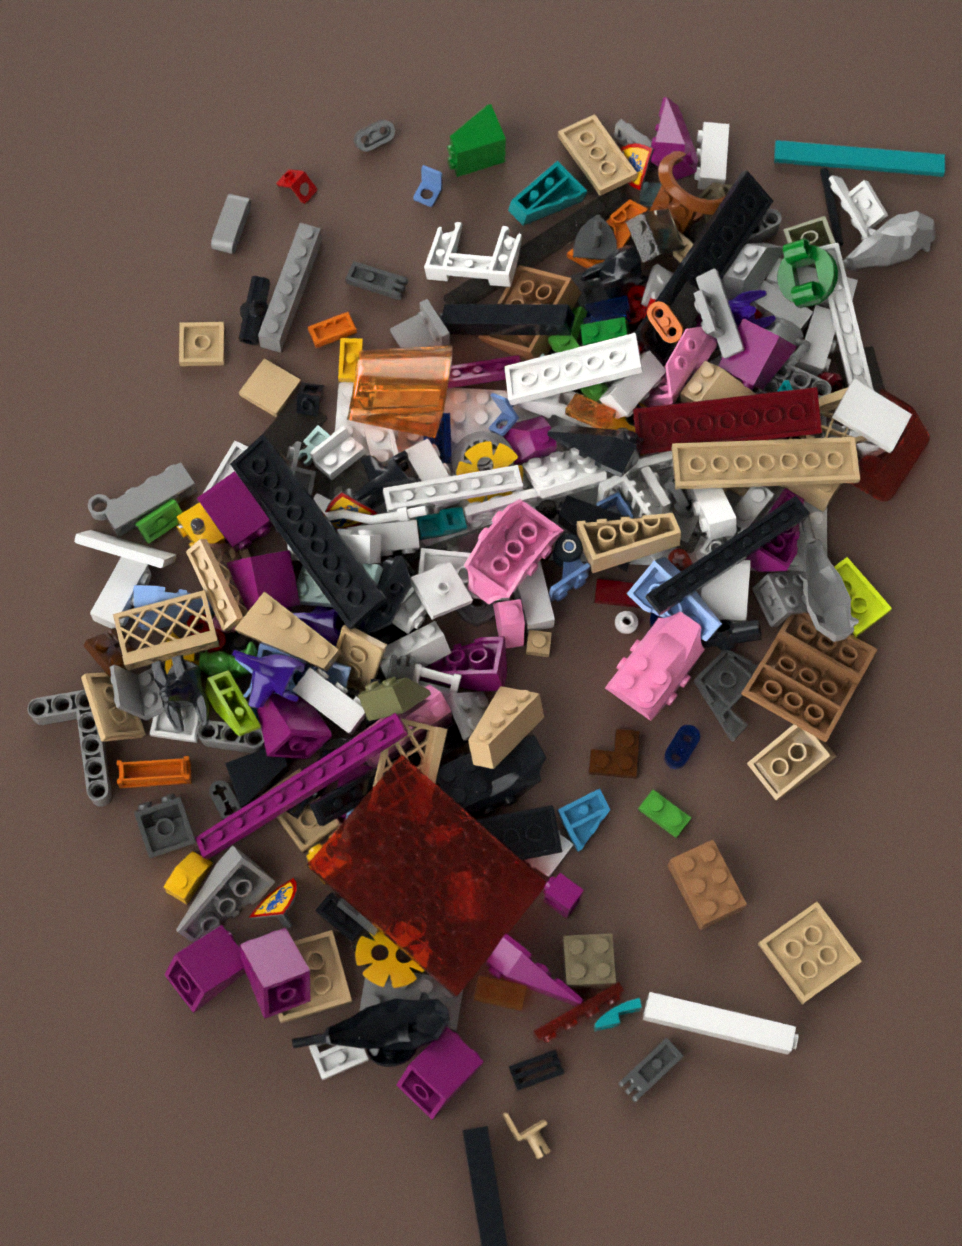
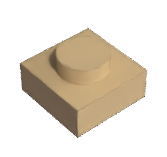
(538, 643)

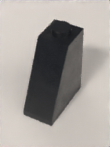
(255, 774)

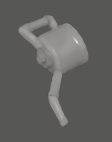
(792, 334)

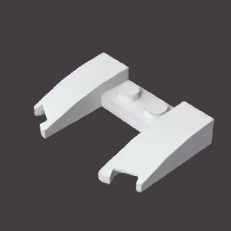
(497, 269)

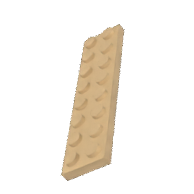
(765, 463)

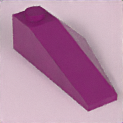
(671, 137)
(782, 550)
(479, 663)
(516, 966)

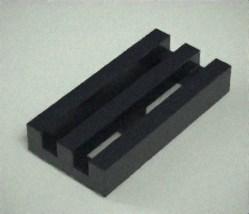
(556, 1062)

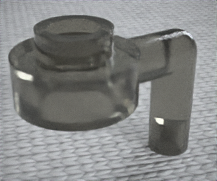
(692, 543)

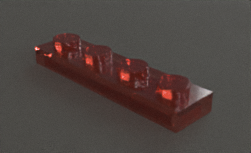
(588, 1008)

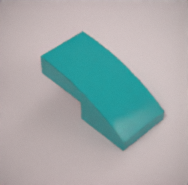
(441, 524)
(611, 1018)

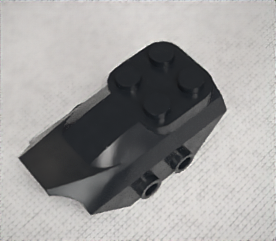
(394, 584)
(484, 789)

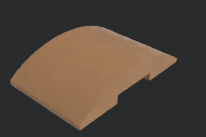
(809, 675)

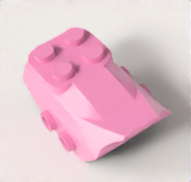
(685, 360)
(509, 551)
(658, 665)

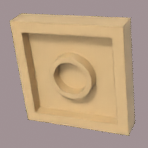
(202, 344)
(270, 387)

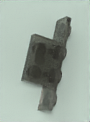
(684, 308)

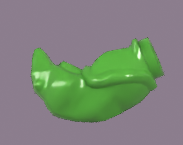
(220, 661)

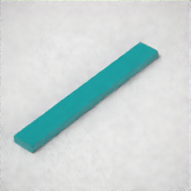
(859, 158)

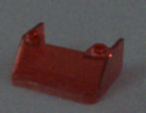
(885, 476)

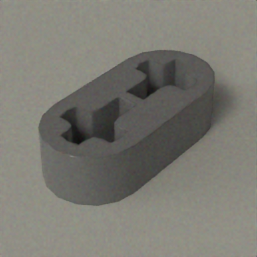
(230, 798)

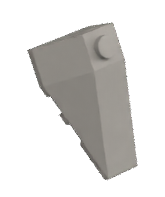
(227, 890)

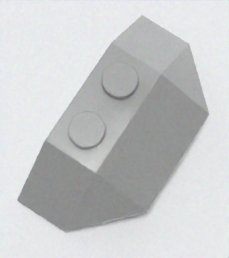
(750, 268)

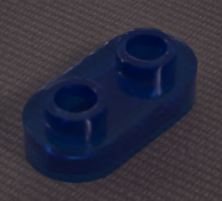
(682, 748)

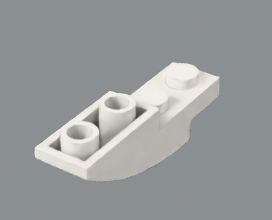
(553, 405)
(746, 514)

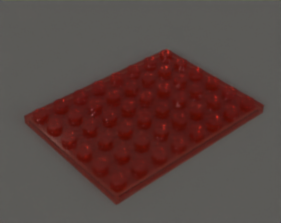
(427, 875)

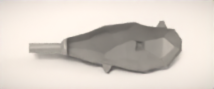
(893, 242)
(825, 591)

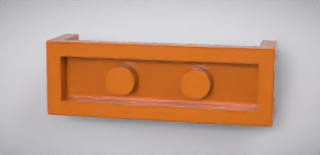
(154, 773)

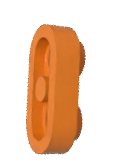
(666, 322)

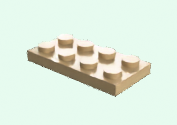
(597, 155)

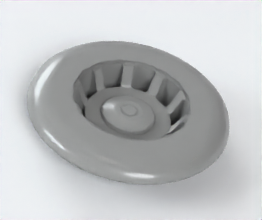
(472, 439)

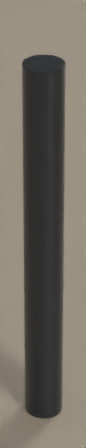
(832, 211)

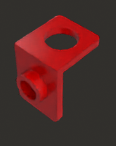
(294, 179)

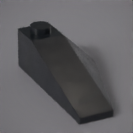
(610, 448)

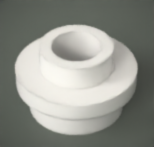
(623, 628)

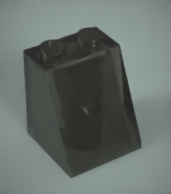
(655, 236)

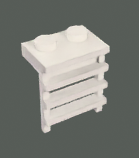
(627, 491)

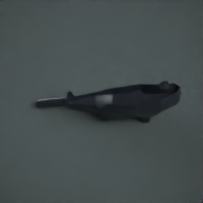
(387, 1026)

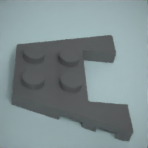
(722, 688)

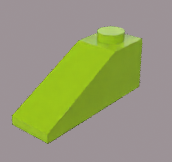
(231, 703)

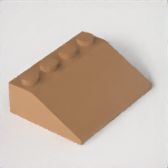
(533, 287)

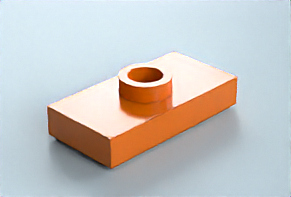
(332, 329)

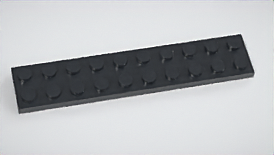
(713, 249)
(308, 532)

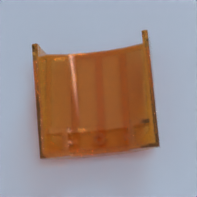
(401, 388)

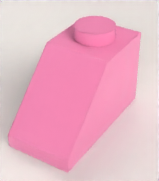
(510, 622)

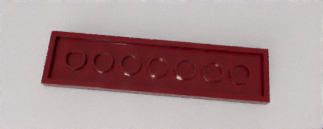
(729, 419)

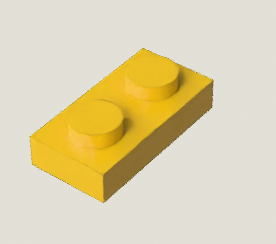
(348, 357)

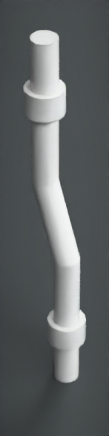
(401, 514)

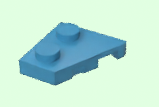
(583, 817)

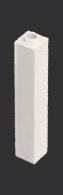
(720, 1023)

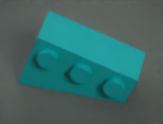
(547, 195)

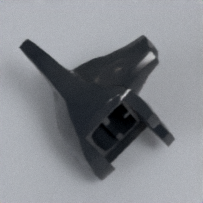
(618, 272)
(383, 476)
(181, 689)

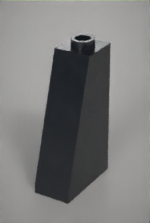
(577, 510)

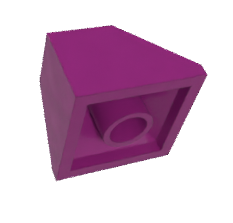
(530, 439)

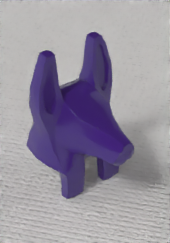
(742, 309)
(324, 622)
(269, 676)

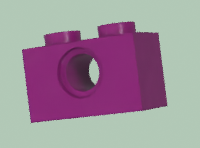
(562, 895)

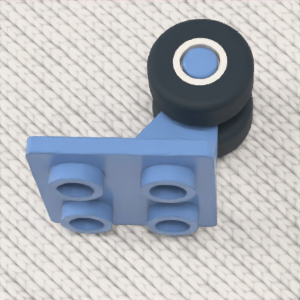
(567, 555)

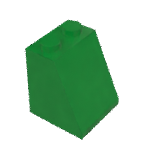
(477, 143)
(604, 330)

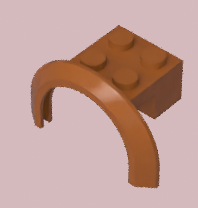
(683, 206)

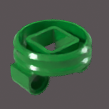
(800, 254)

